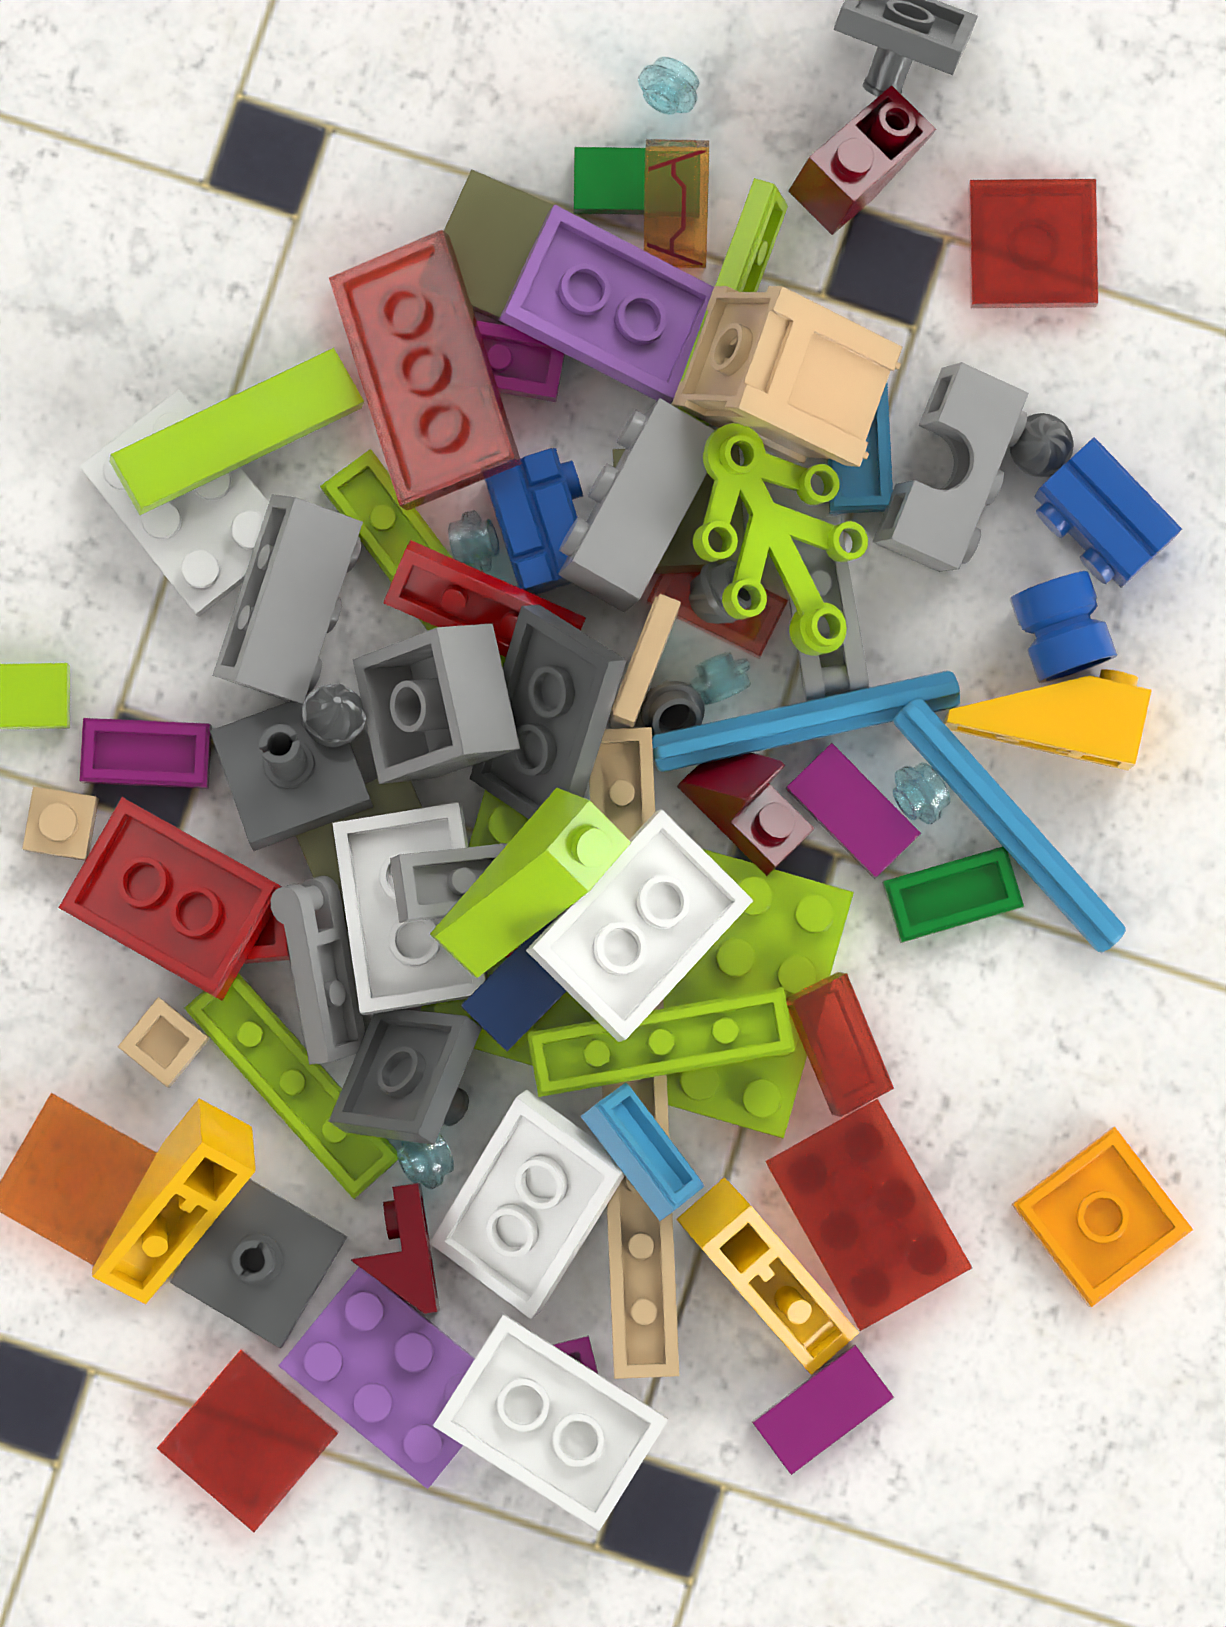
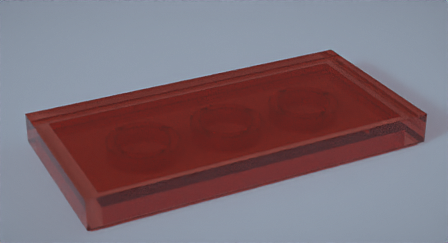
(424, 370)

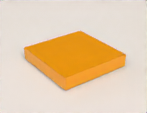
(1102, 1217)

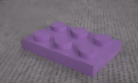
(608, 304)
(383, 1373)

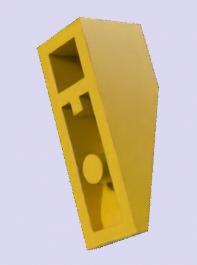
(1075, 718)
(177, 1200)
(767, 1275)

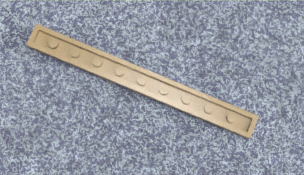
(637, 1241)

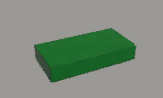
(609, 180)
(953, 894)

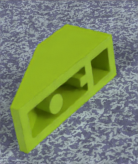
(531, 881)

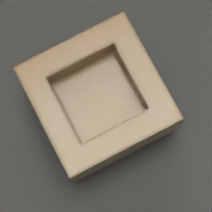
(60, 823)
(163, 1042)

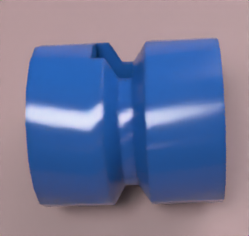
(1063, 628)

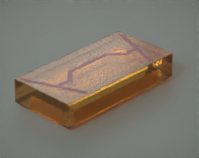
(676, 201)

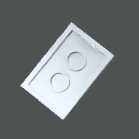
(197, 538)
(640, 926)
(392, 960)
(528, 1204)
(551, 1422)

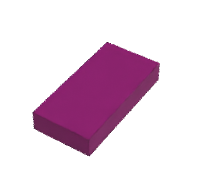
(145, 753)
(853, 810)
(823, 1409)

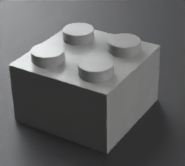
(436, 703)

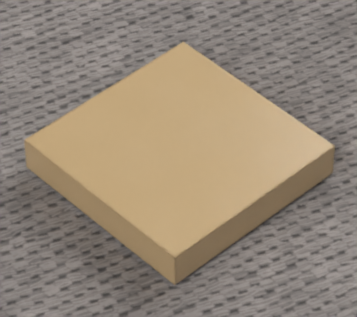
(644, 662)

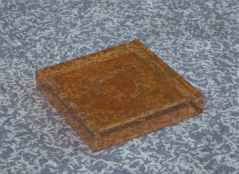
(73, 1178)

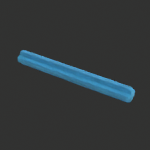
(801, 721)
(1009, 825)

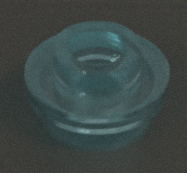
(669, 86)
(474, 541)
(721, 677)
(920, 793)
(426, 1162)

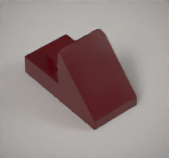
(747, 807)
(411, 1270)

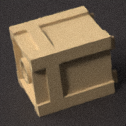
(788, 374)

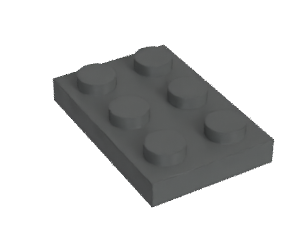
(560, 705)

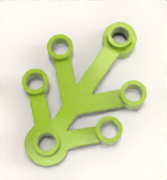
(772, 531)

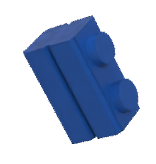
(1105, 514)
(535, 515)

